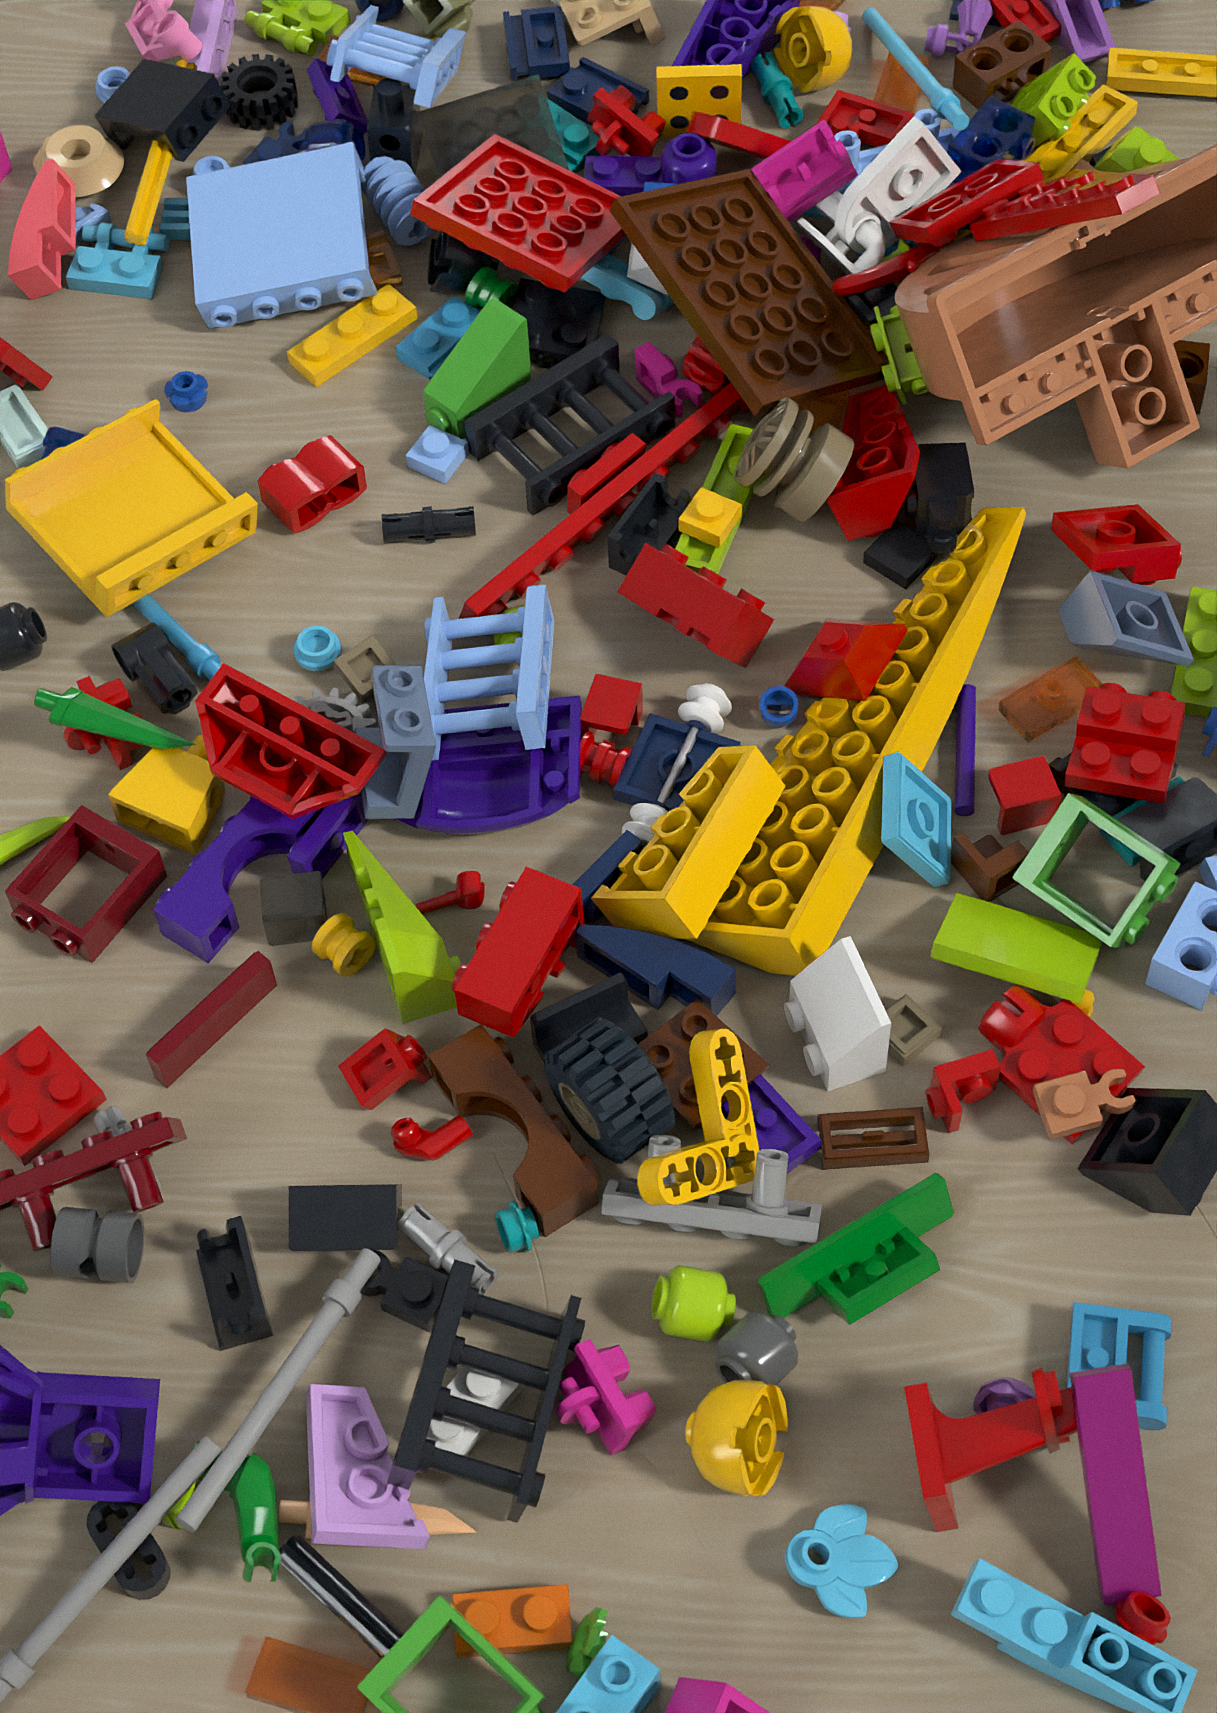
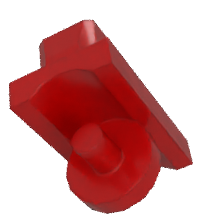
(620, 127)
(117, 696)

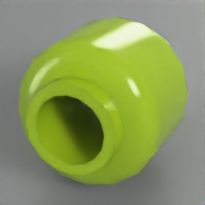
(692, 1303)

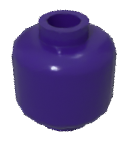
(688, 159)

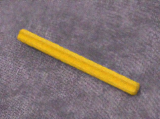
(150, 187)

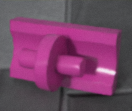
(597, 1399)

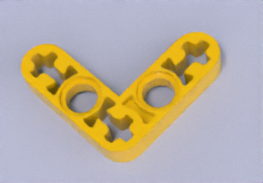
(722, 1136)

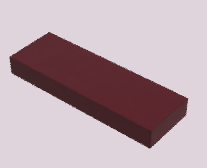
(211, 1019)

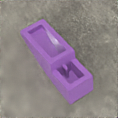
(1082, 28)

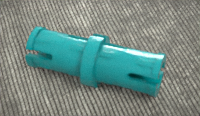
(777, 90)

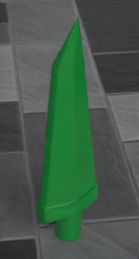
(95, 716)

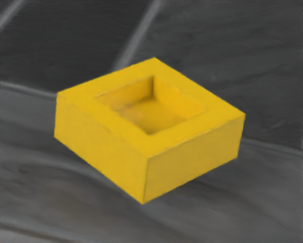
(710, 517)

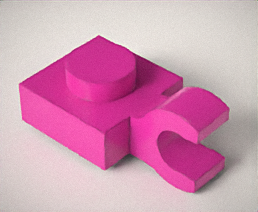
(659, 375)

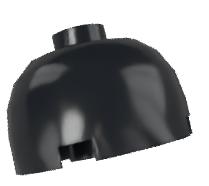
(454, 264)

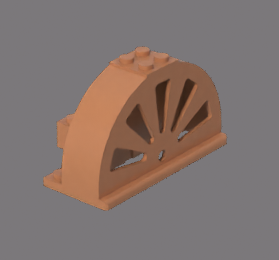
(1076, 316)

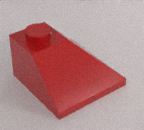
(846, 659)

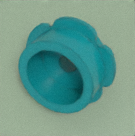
(516, 1228)

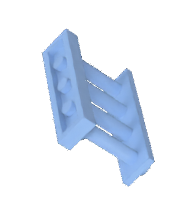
(397, 55)
(528, 683)

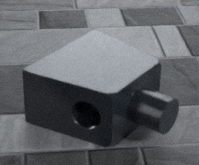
(396, 115)

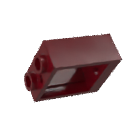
(80, 834)

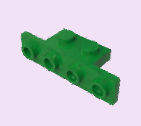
(866, 1259)

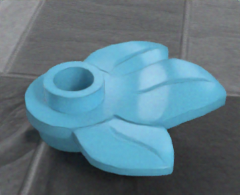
(848, 1556)

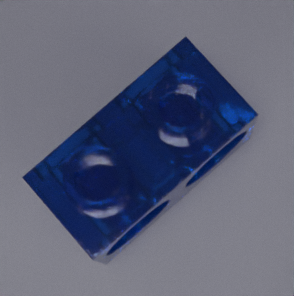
(992, 134)

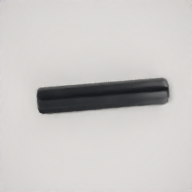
(339, 1595)

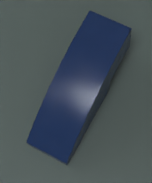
(657, 966)

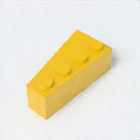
(695, 847)

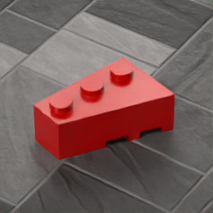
(697, 603)

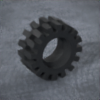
(257, 76)

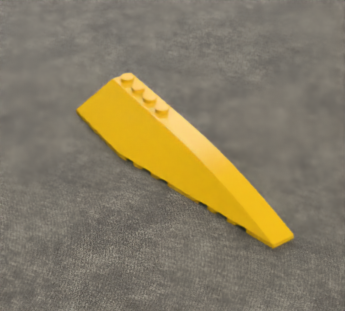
(829, 816)

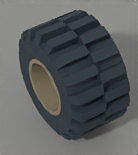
(609, 1090)

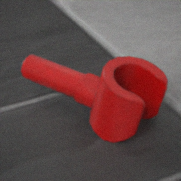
(468, 894)

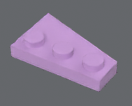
(351, 1475)

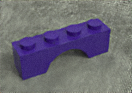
(198, 907)

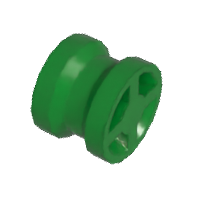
(487, 285)

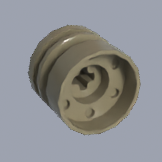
(801, 464)

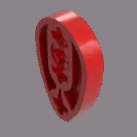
(735, 135)

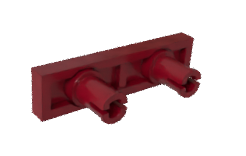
(100, 1152)

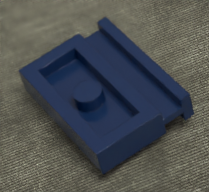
(536, 43)
(576, 88)

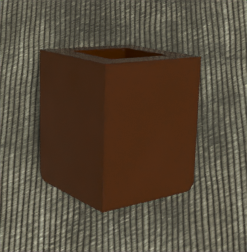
(987, 864)

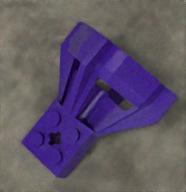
(49, 1437)

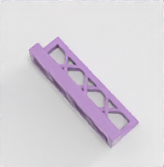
(214, 26)

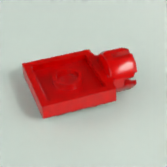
(1051, 1043)

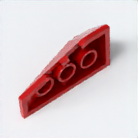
(880, 464)

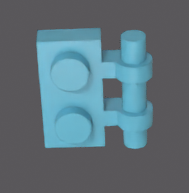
(115, 271)

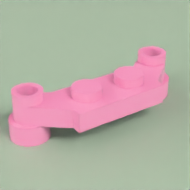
(160, 32)

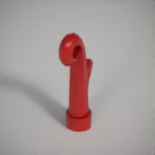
(886, 272)

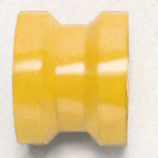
(343, 945)

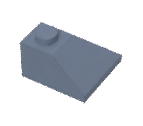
(1124, 620)

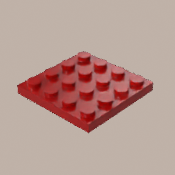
(523, 212)

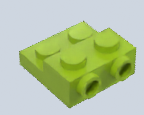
(1055, 97)

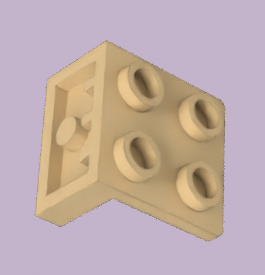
(600, 17)

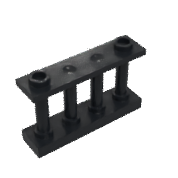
(549, 393)
(434, 1401)

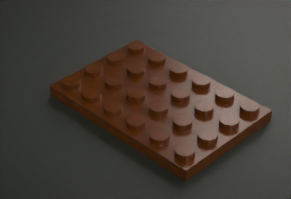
(750, 290)

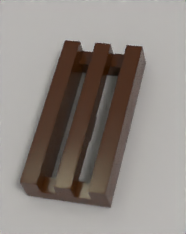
(879, 1156)

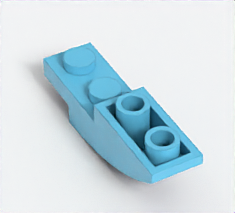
(1070, 1646)

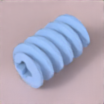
(391, 192)

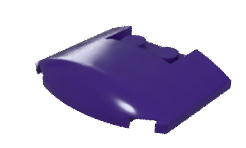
(493, 783)

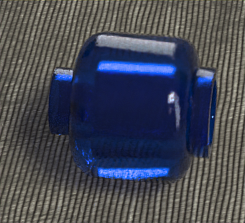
(333, 133)

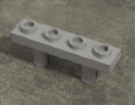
(733, 1213)

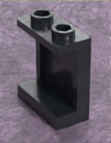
(164, 106)

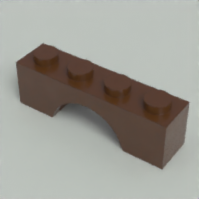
(480, 1080)

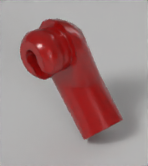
(429, 1144)

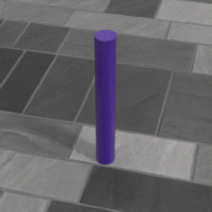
(965, 751)

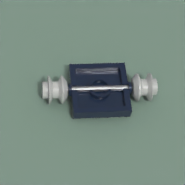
(670, 756)

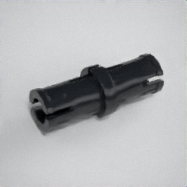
(428, 524)

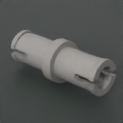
(444, 1245)

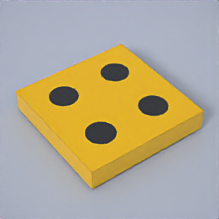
(700, 89)

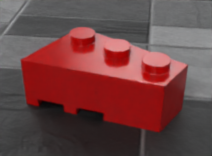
(519, 952)

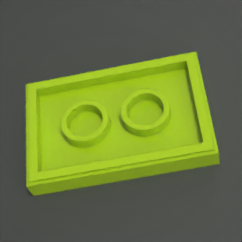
(1017, 947)

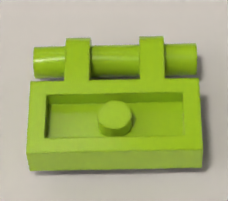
(299, 23)

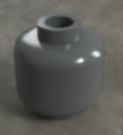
(757, 1350)

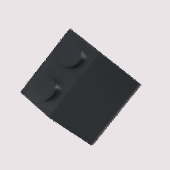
(1158, 1150)

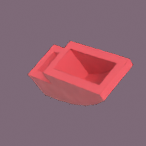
(44, 232)

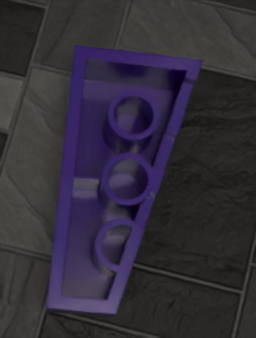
(733, 32)

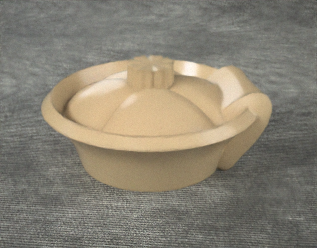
(84, 156)

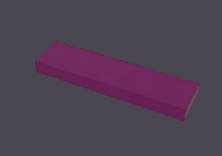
(1115, 1482)

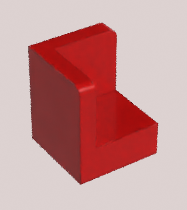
(612, 705)
(1025, 794)

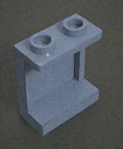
(405, 736)

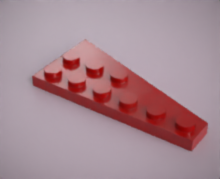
(1065, 201)

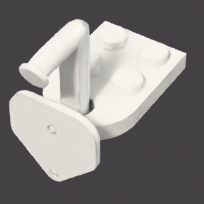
(896, 181)

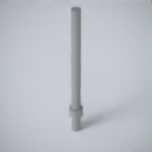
(338, 1303)
(18, 1664)

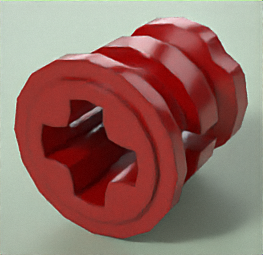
(602, 759)

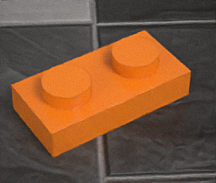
(517, 1619)

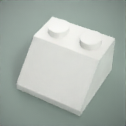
(839, 1017)

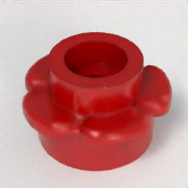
(1143, 1617)

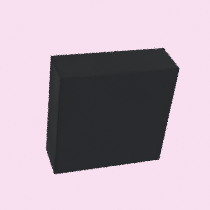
(899, 554)

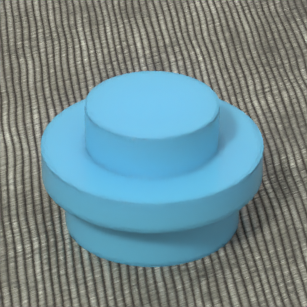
(317, 648)

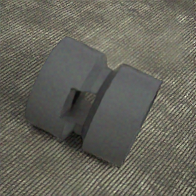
(103, 1245)

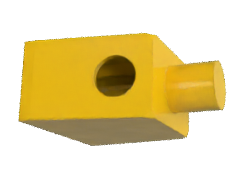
(170, 796)

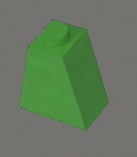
(480, 369)

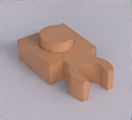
(1075, 1105)

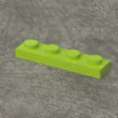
(720, 481)

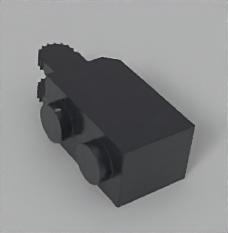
(941, 494)

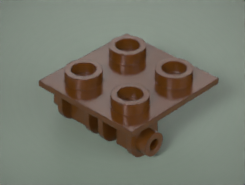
(670, 1055)

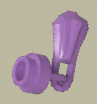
(972, 21)

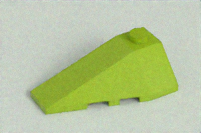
(407, 943)

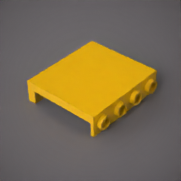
(127, 509)

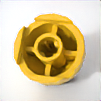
(813, 47)
(736, 1436)

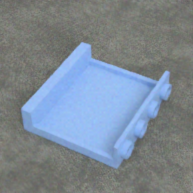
(278, 236)

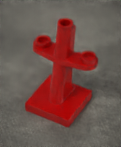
(960, 1447)

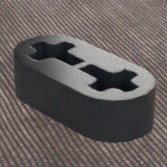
(148, 1550)

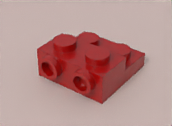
(1121, 540)
(1126, 743)

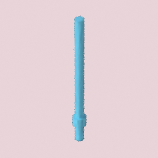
(941, 99)

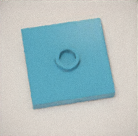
(916, 820)

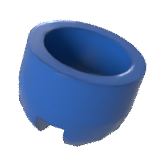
(778, 699)

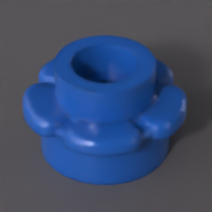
(186, 391)

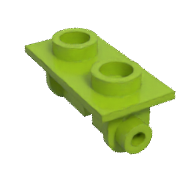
(903, 370)

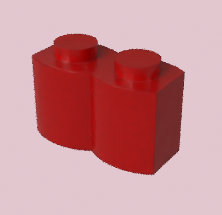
(312, 483)

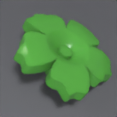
(587, 1642)

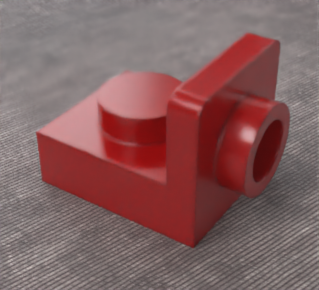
(384, 1067)
(962, 1079)

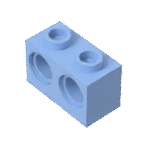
(1192, 944)

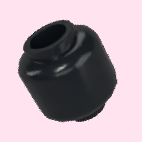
(20, 635)

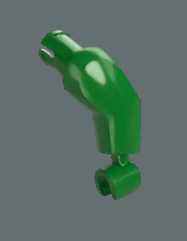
(256, 1514)

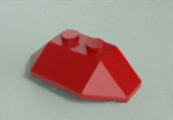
(280, 747)

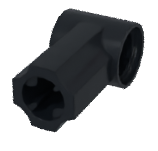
(151, 661)

